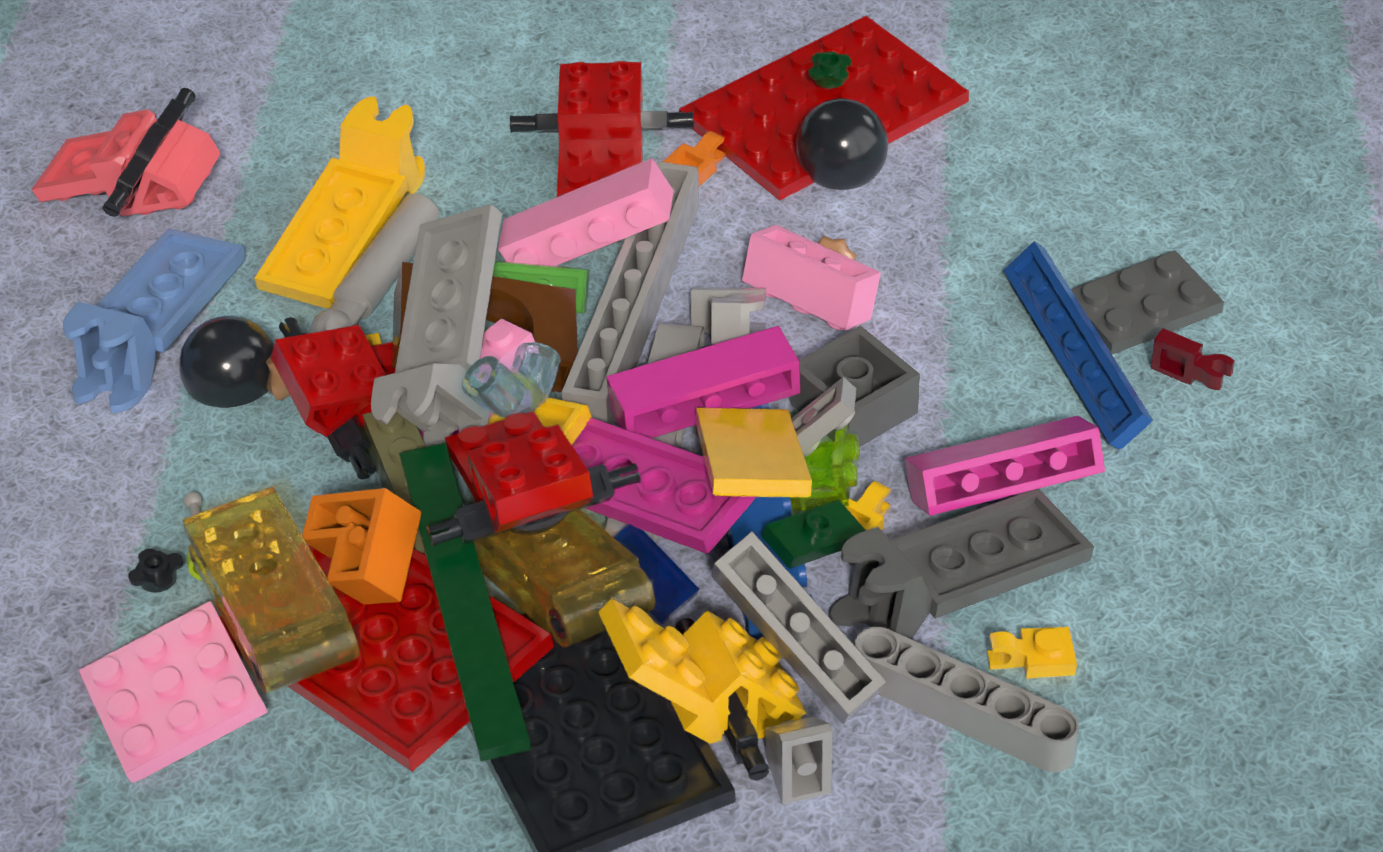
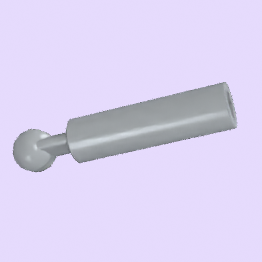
(378, 265)

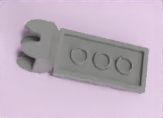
(442, 326)

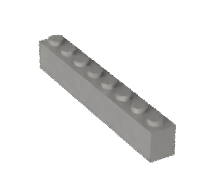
(632, 297)

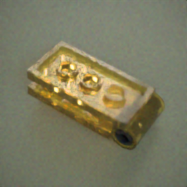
(566, 575)
(270, 590)

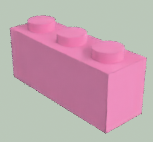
(811, 277)

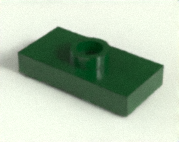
(811, 533)

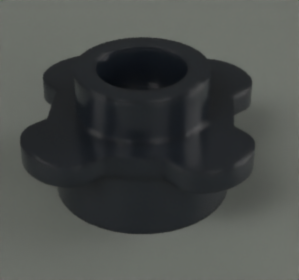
(155, 570)

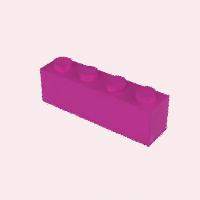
(723, 375)
(1004, 465)

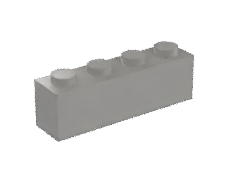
(797, 628)

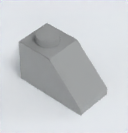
(800, 758)

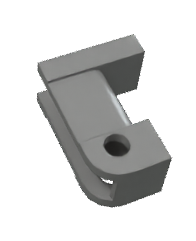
(726, 311)

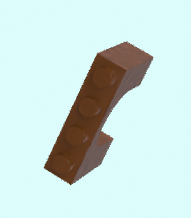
(535, 307)

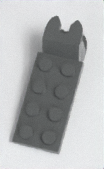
(956, 562)

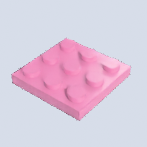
(172, 692)

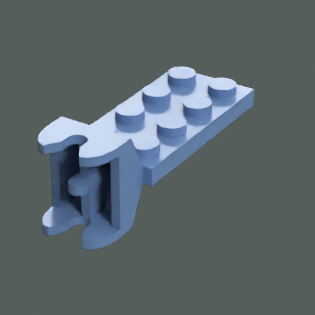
(145, 315)

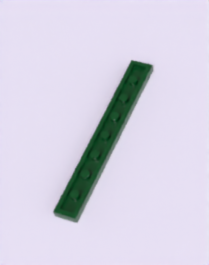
(465, 609)

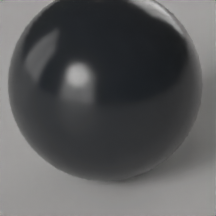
(842, 144)
(226, 362)

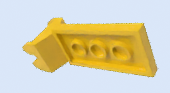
(345, 206)

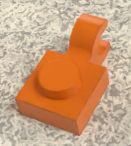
(703, 155)

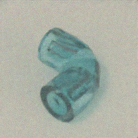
(517, 389)

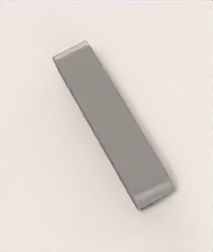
(971, 700)

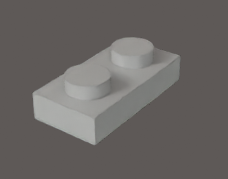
(827, 412)

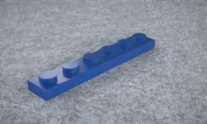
(1078, 346)

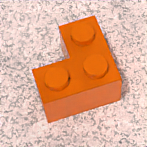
(367, 539)

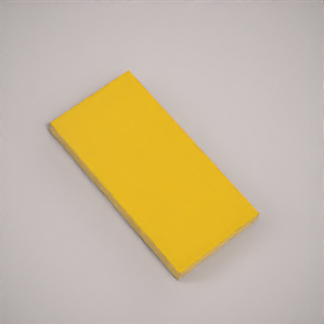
(752, 453)

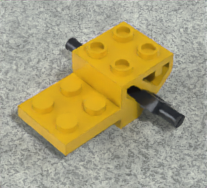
(711, 675)

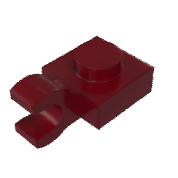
(1184, 361)

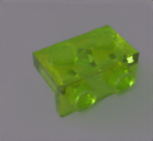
(831, 471)

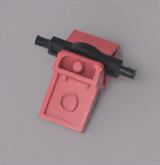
(138, 164)

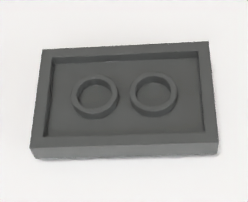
(1145, 298)

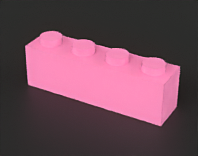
(588, 217)

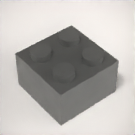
(884, 382)

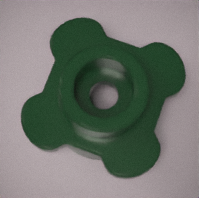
(830, 69)

